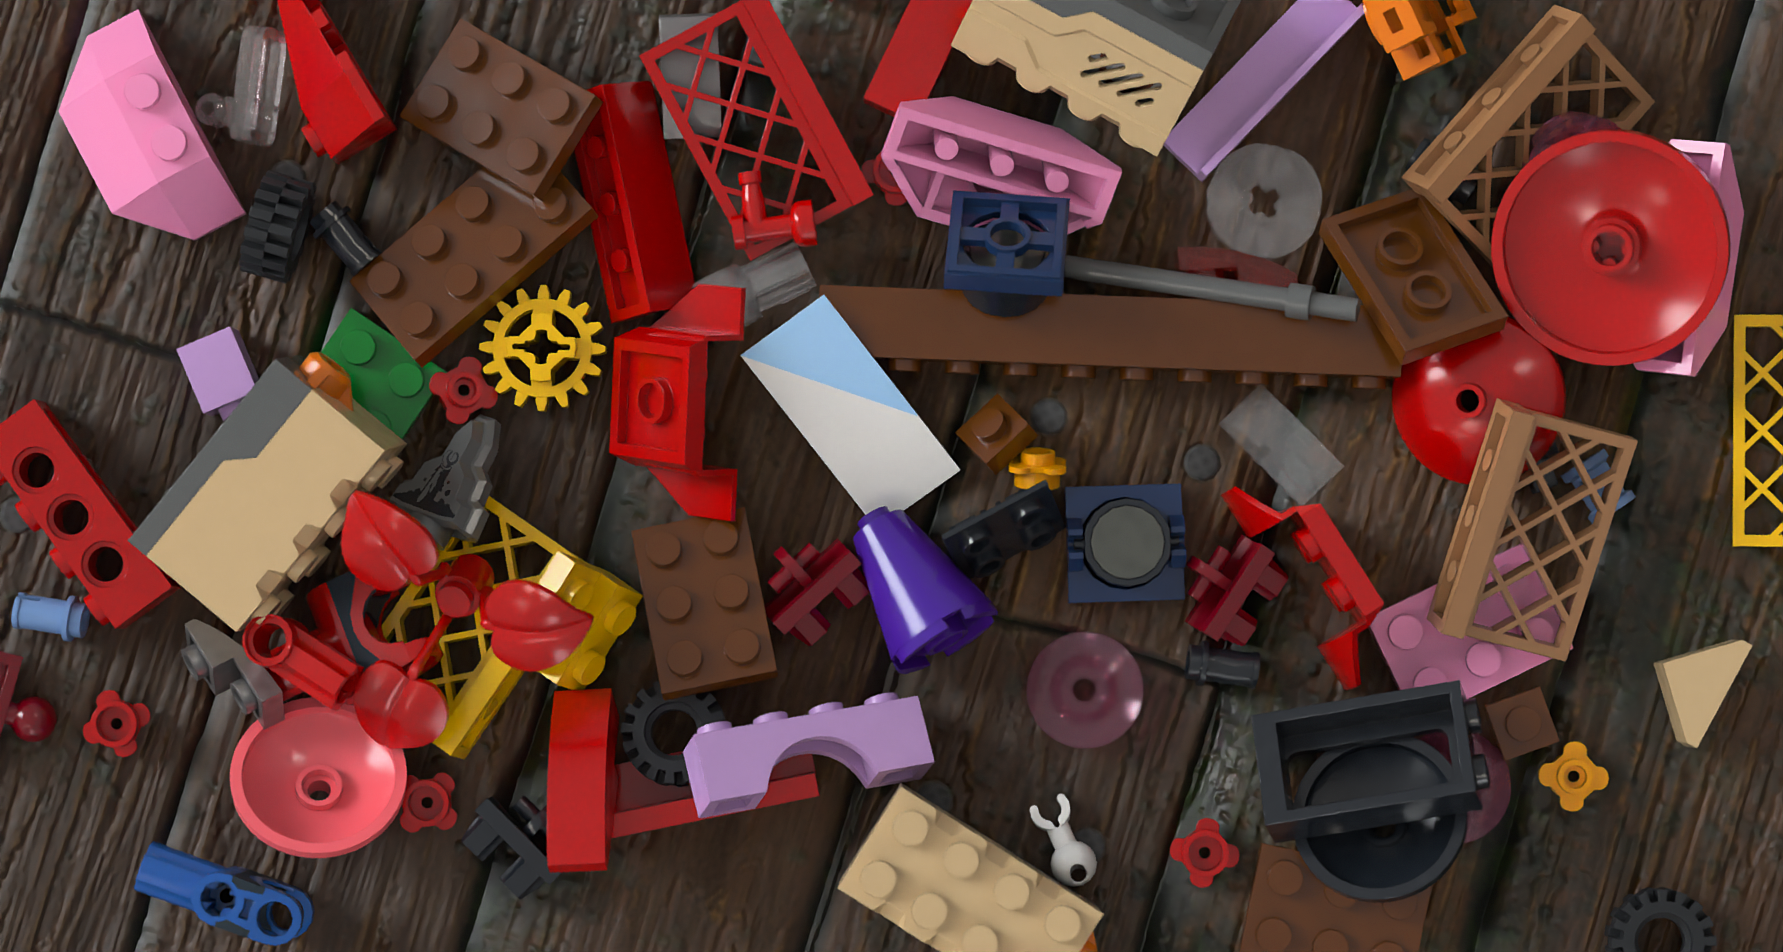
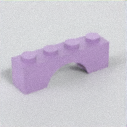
(877, 741)

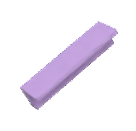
(1259, 82)

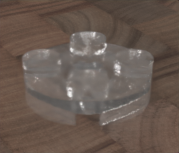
(1269, 169)

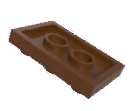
(501, 109)
(1412, 275)
(704, 605)
(1300, 914)

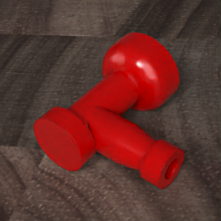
(756, 226)

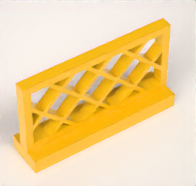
(1739, 539)
(491, 680)

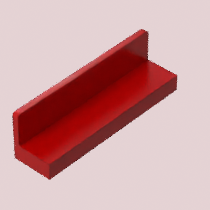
(634, 194)
(649, 806)

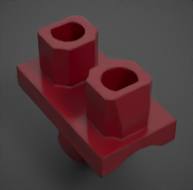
(806, 582)
(1226, 583)

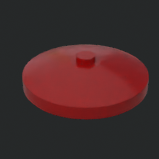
(1610, 247)

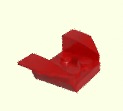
(662, 395)
(1346, 582)

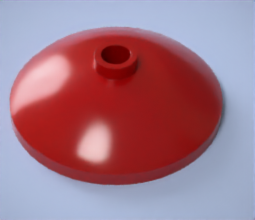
(1495, 366)

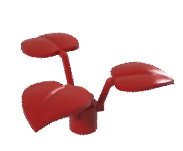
(528, 621)

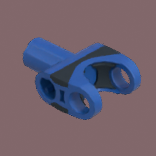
(197, 887)

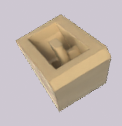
(1696, 686)

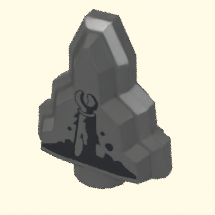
(454, 487)

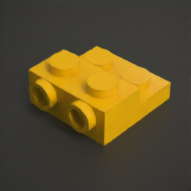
(599, 594)

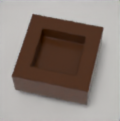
(996, 434)
(1521, 723)

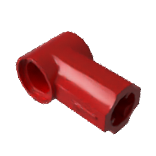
(304, 661)

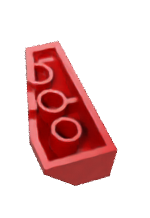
(330, 84)

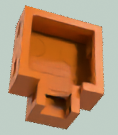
(1414, 30)

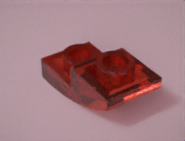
(1245, 266)

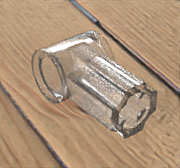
(767, 280)

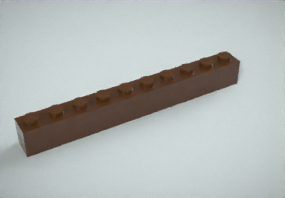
(1115, 333)

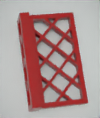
(797, 93)

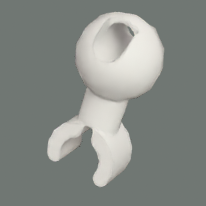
(1068, 852)

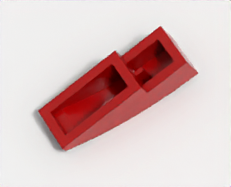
(916, 53)
(581, 780)

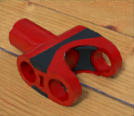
(350, 621)

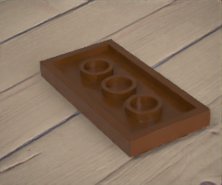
(467, 258)

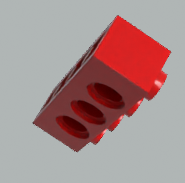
(141, 583)

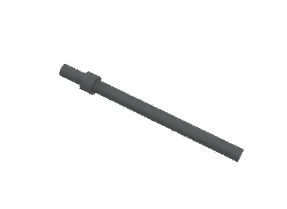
(1297, 300)

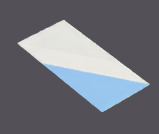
(849, 410)

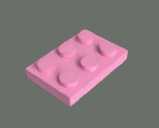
(1423, 656)

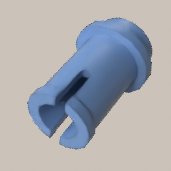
(51, 615)

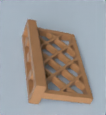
(1507, 100)
(1484, 516)

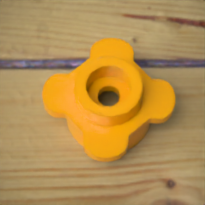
(1036, 465)
(1556, 776)

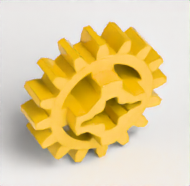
(543, 321)

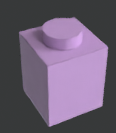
(219, 371)

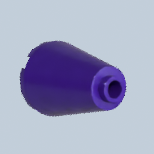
(917, 591)

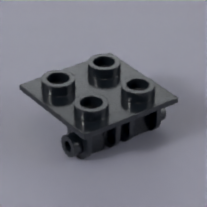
(1020, 523)

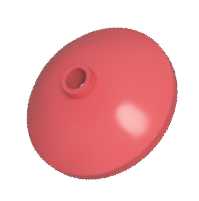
(309, 753)

